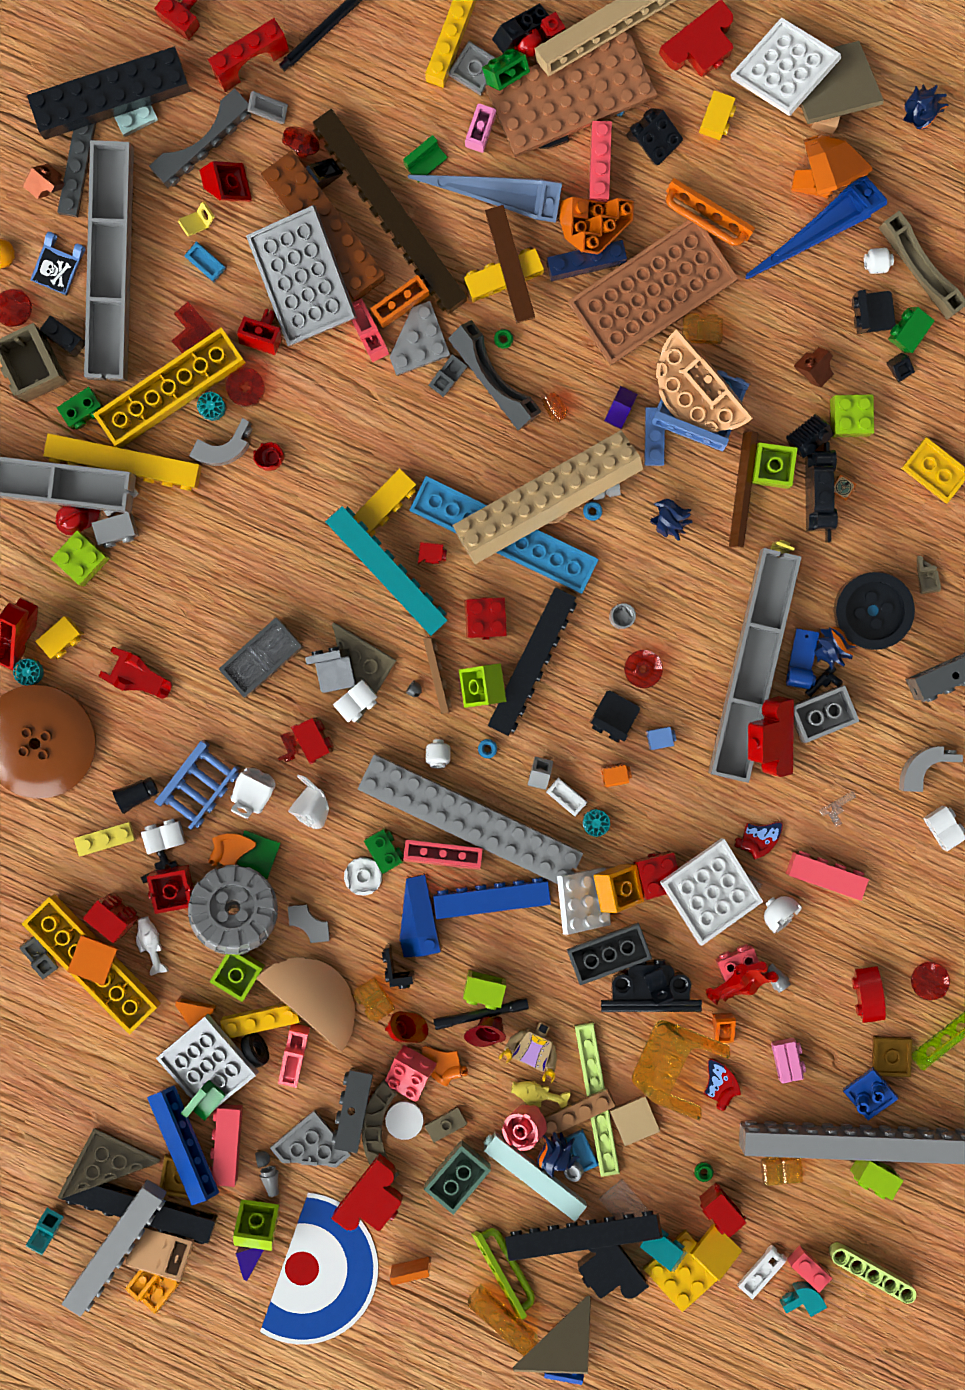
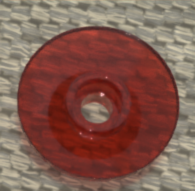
(653, 669)

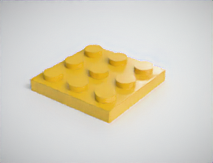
(687, 1281)

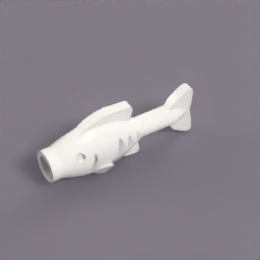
(148, 940)

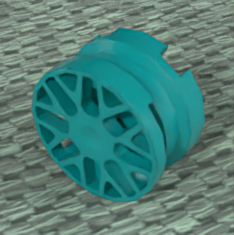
(211, 406)
(28, 672)
(596, 822)

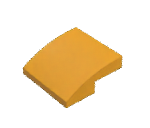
(151, 1289)

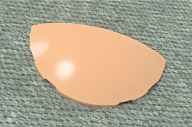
(695, 389)
(315, 994)

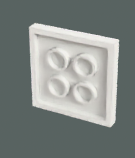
(580, 902)

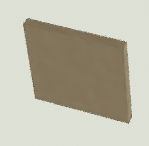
(845, 88)

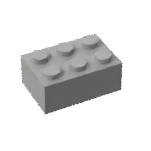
(824, 714)

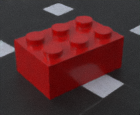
(111, 917)

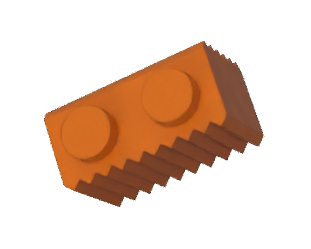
(615, 775)

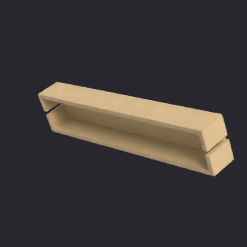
(548, 497)

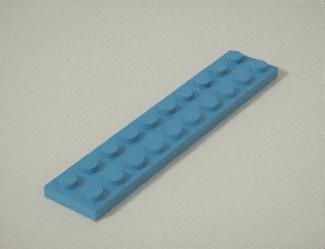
(534, 551)

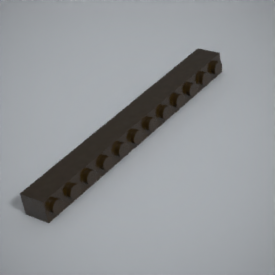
(389, 211)

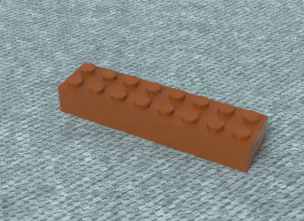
(299, 191)

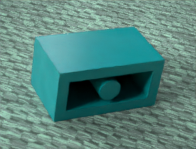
(665, 1251)

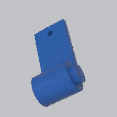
(801, 659)

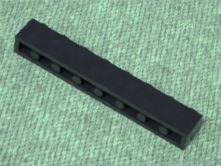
(530, 664)
(172, 1217)
(583, 1237)

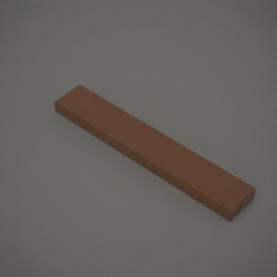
(510, 264)
(743, 489)

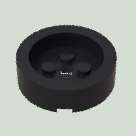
(894, 613)

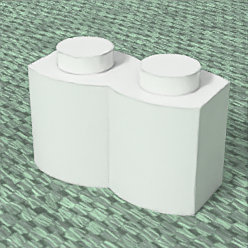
(355, 701)
(945, 828)
(163, 837)

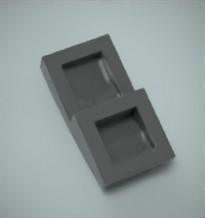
(448, 375)
(39, 957)

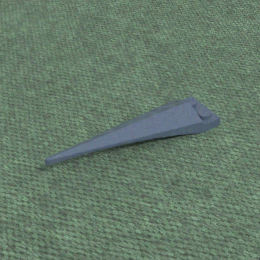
(525, 196)

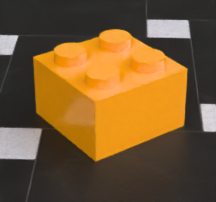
(618, 888)

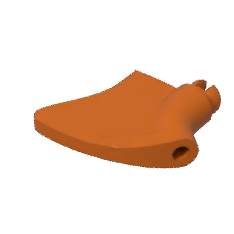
(230, 848)
(447, 1066)

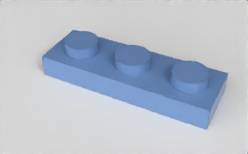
(653, 440)

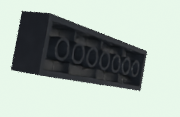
(108, 93)

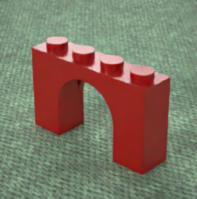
(265, 39)

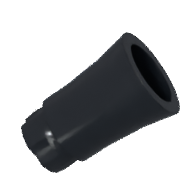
(135, 794)

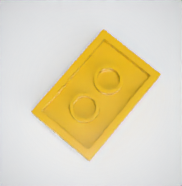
(935, 470)

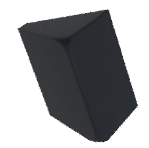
(900, 366)

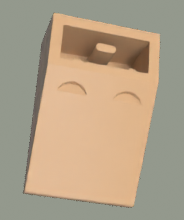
(160, 1254)

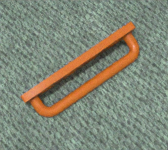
(677, 189)

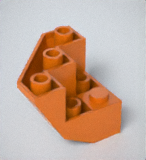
(834, 163)
(592, 223)

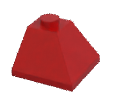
(226, 181)

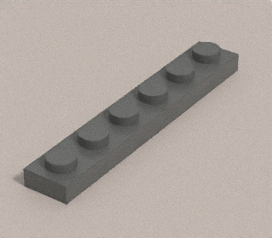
(76, 171)

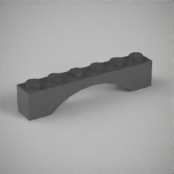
(173, 165)
(470, 345)

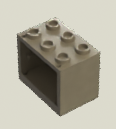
(30, 363)

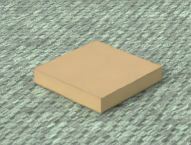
(634, 1120)

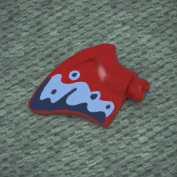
(759, 839)
(721, 1084)

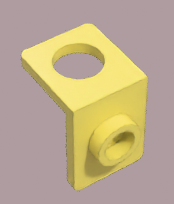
(197, 221)
(782, 546)

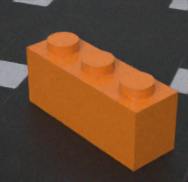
(400, 301)

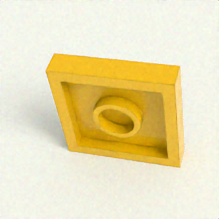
(716, 1252)

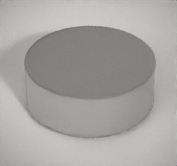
(574, 1173)

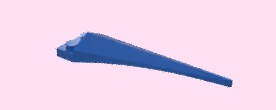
(846, 210)

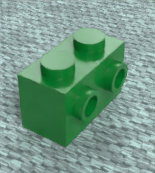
(505, 69)
(910, 329)
(80, 408)
(383, 850)

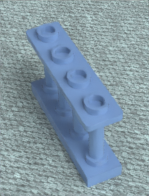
(190, 767)

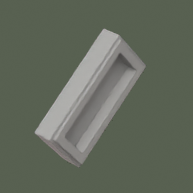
(267, 107)

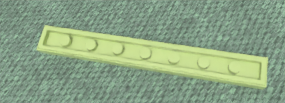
(593, 1083)

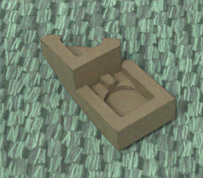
(927, 577)

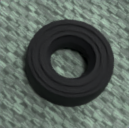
(262, 1056)

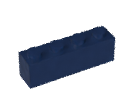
(580, 263)

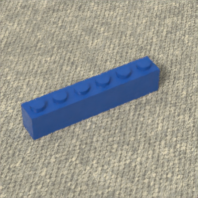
(491, 899)
(183, 1145)

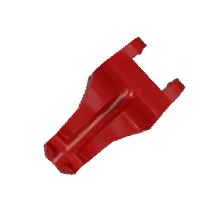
(133, 674)
(743, 982)

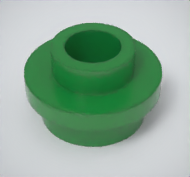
(503, 332)
(703, 1177)

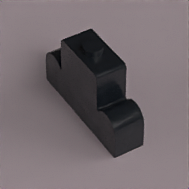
(611, 1267)

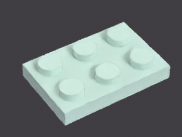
(136, 120)

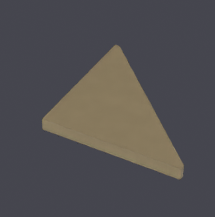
(367, 661)
(103, 1161)
(564, 1347)

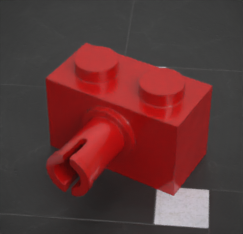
(178, 16)
(261, 333)

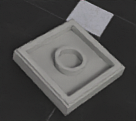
(469, 68)

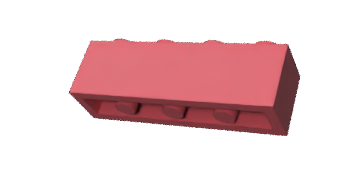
(600, 161)
(443, 854)
(827, 876)
(227, 1144)

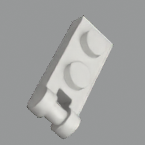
(762, 1272)

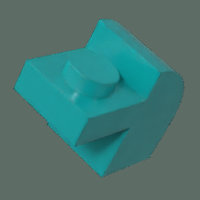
(45, 1231)
(805, 1295)

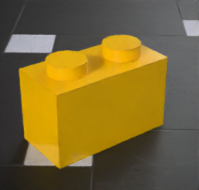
(717, 115)
(59, 638)

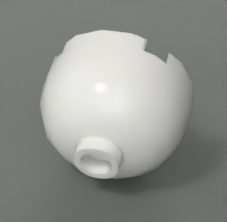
(780, 912)

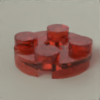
(238, 378)

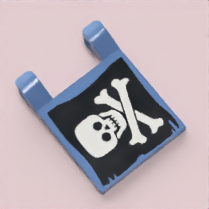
(55, 267)

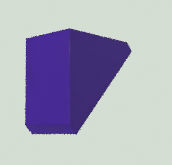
(620, 407)
(247, 1260)

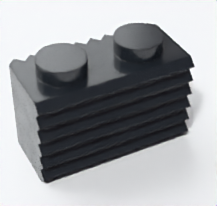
(62, 336)
(810, 436)

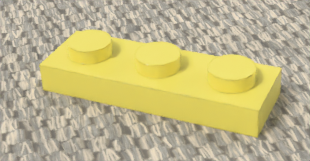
(104, 839)

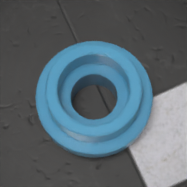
(596, 506)
(487, 754)

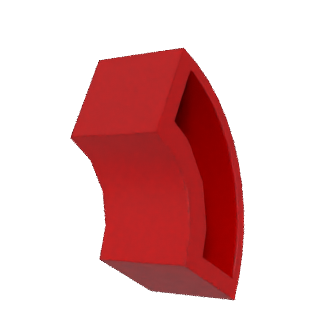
(869, 994)

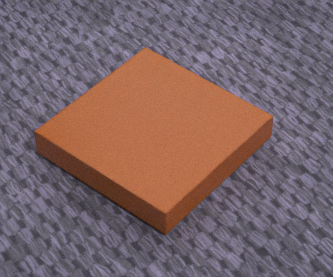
(92, 960)
(410, 1271)

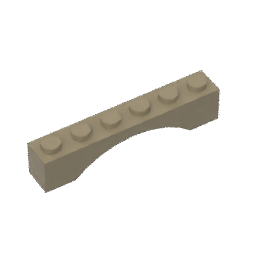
(940, 290)

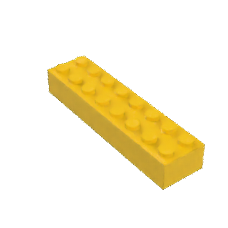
(169, 388)
(121, 995)

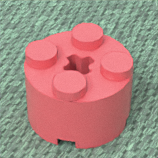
(524, 1127)

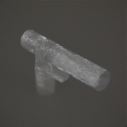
(836, 808)

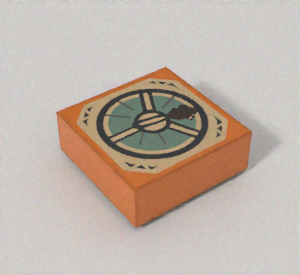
(843, 487)

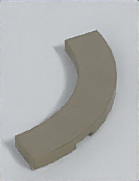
(373, 1122)

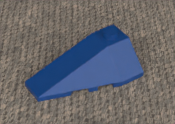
(418, 924)

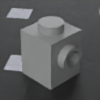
(540, 773)

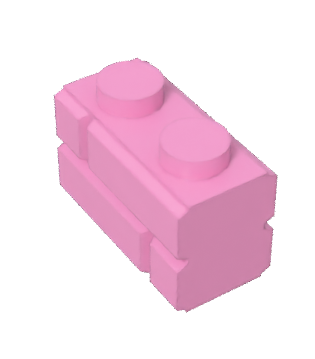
(480, 128)
(787, 1060)

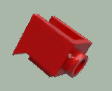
(550, 27)
(431, 553)

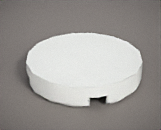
(362, 876)
(404, 1120)

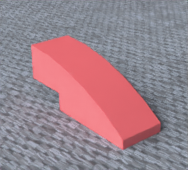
(368, 332)
(294, 1055)

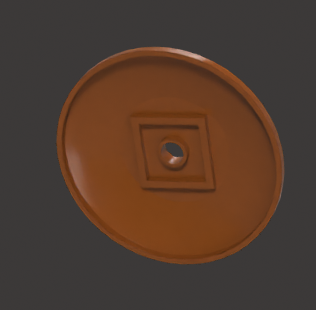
(64, 737)

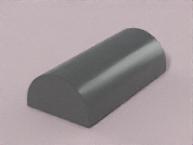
(609, 953)

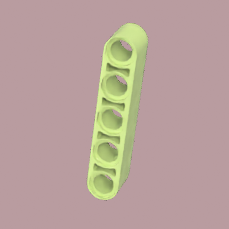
(878, 1279)

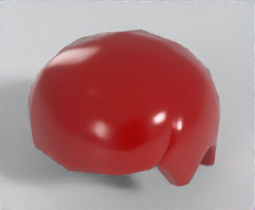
(528, 43)
(268, 456)

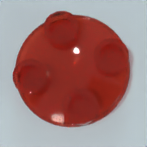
(300, 141)
(14, 308)
(930, 981)

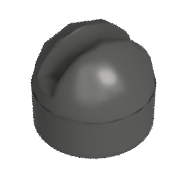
(414, 689)
(262, 1158)

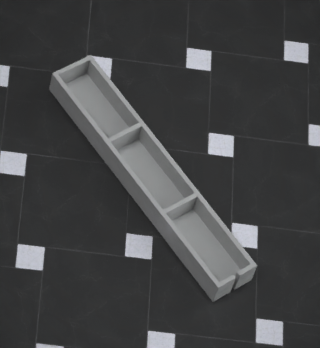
(108, 260)
(66, 485)
(754, 661)
(468, 819)
(852, 1143)

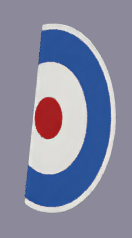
(323, 1278)

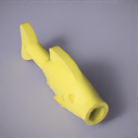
(534, 1093)

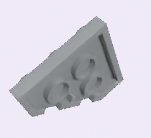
(419, 341)
(309, 1144)

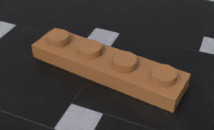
(439, 683)
(579, 1112)

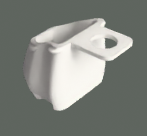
(252, 791)
(311, 806)

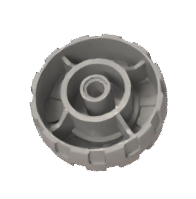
(230, 889)

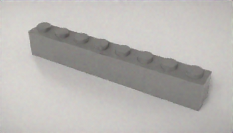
(114, 1247)

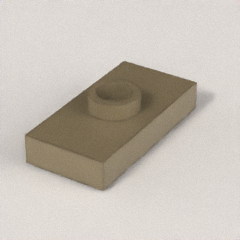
(445, 1124)

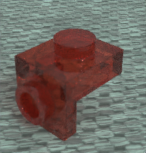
(290, 744)

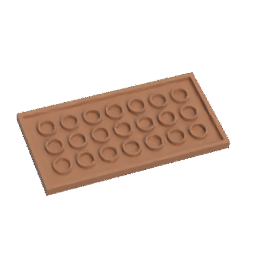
(587, 90)
(652, 291)

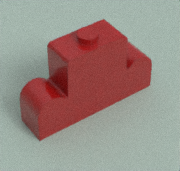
(701, 41)
(16, 627)
(773, 737)
(370, 1198)

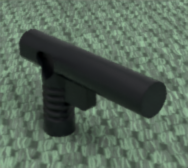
(824, 680)
(161, 864)

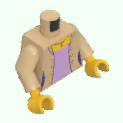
(533, 1049)

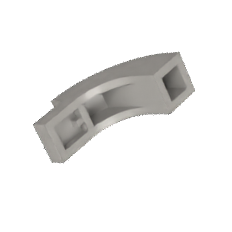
(225, 453)
(917, 765)

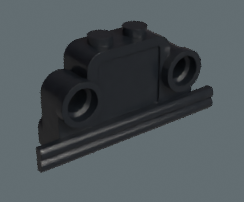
(820, 491)
(633, 995)

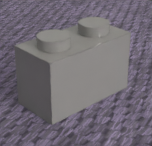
(115, 530)

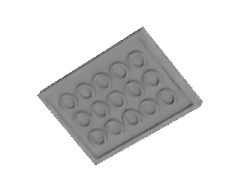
(301, 276)

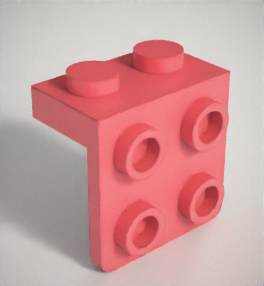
(409, 1073)

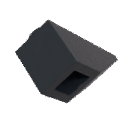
(514, 30)

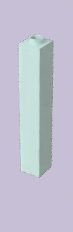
(533, 1176)

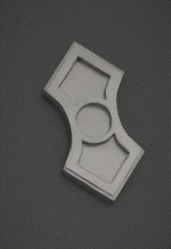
(301, 917)

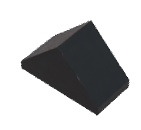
(324, 172)

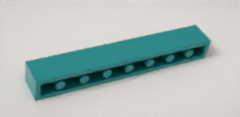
(387, 572)

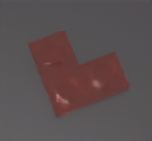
(195, 327)

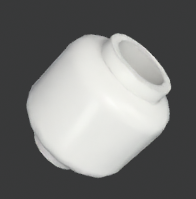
(878, 260)
(438, 754)

